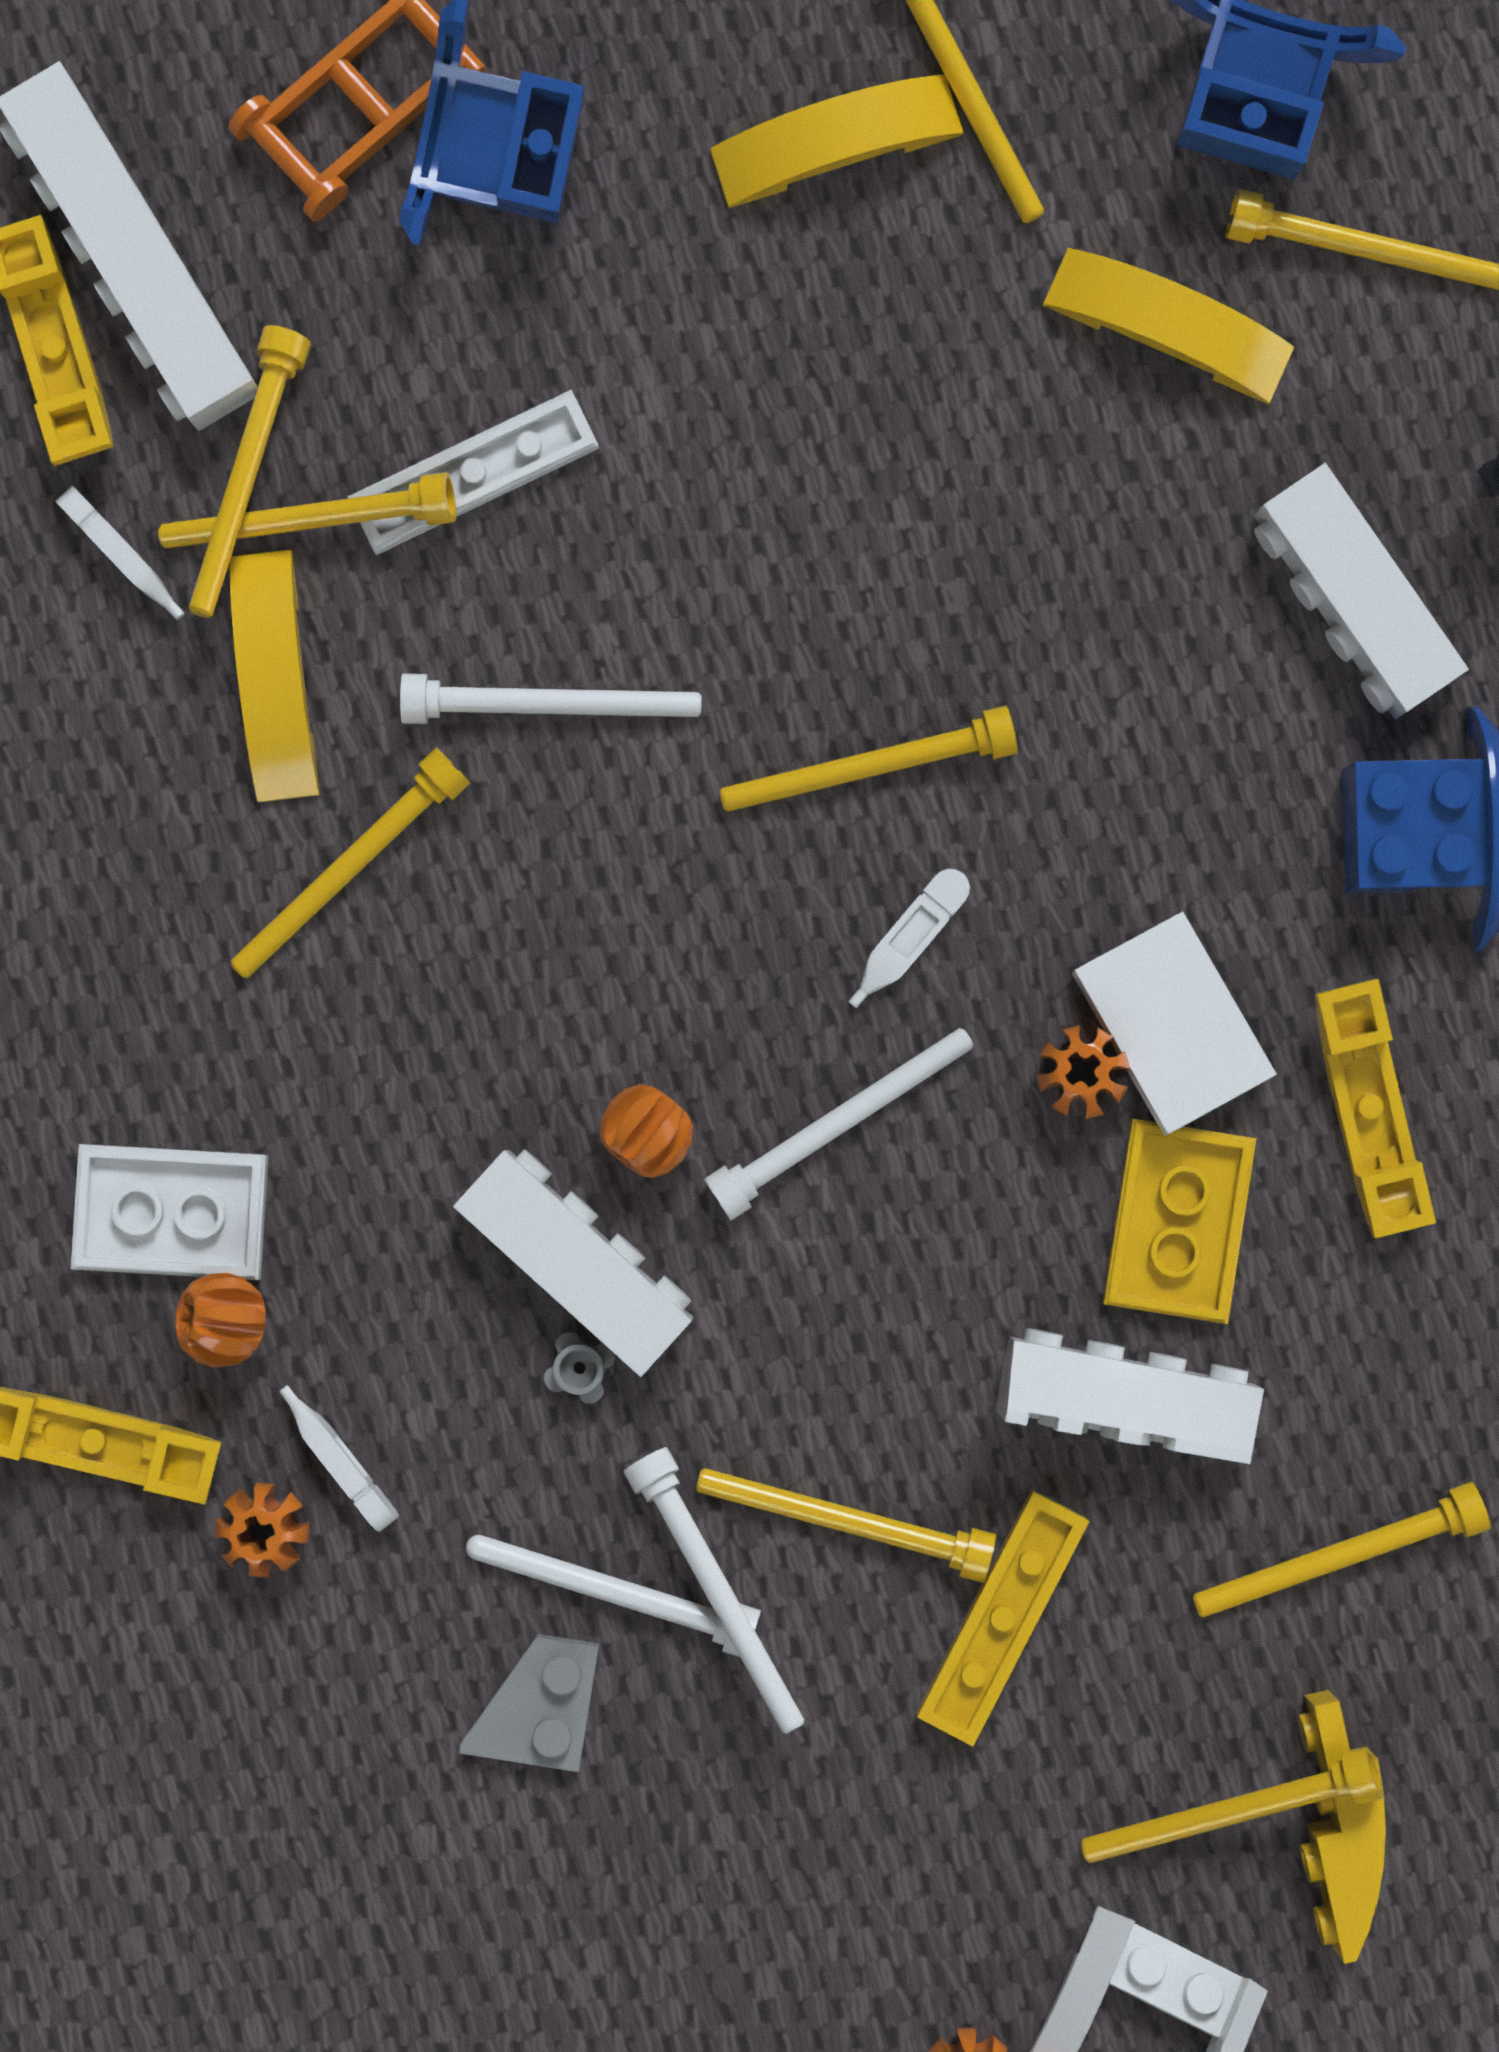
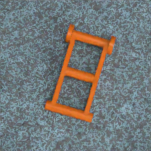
(260, 116)

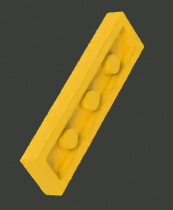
(1002, 1617)

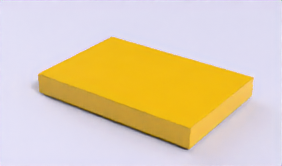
(1179, 1222)

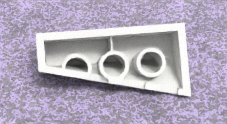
(1129, 1398)

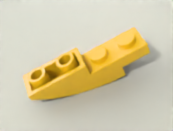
(1343, 1850)

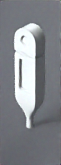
(117, 549)
(913, 932)
(341, 1463)

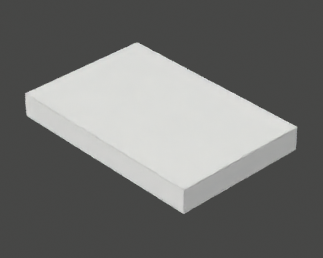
(1174, 1022)
(169, 1211)

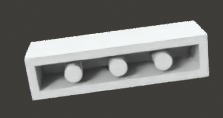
(1358, 592)
(574, 1261)

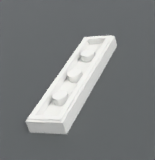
(490, 464)

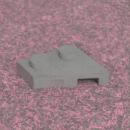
(539, 1707)

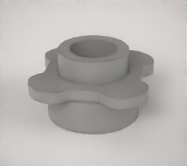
(564, 1377)

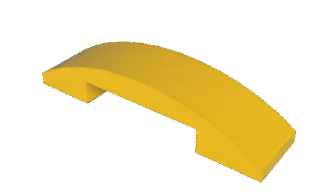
(835, 135)
(1170, 320)
(52, 343)
(272, 676)
(1371, 1109)
(107, 1444)

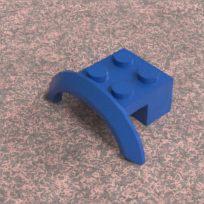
(1266, 81)
(490, 136)
(1427, 825)

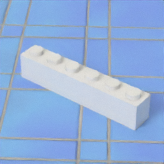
(127, 246)

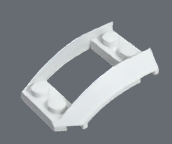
(1157, 1973)

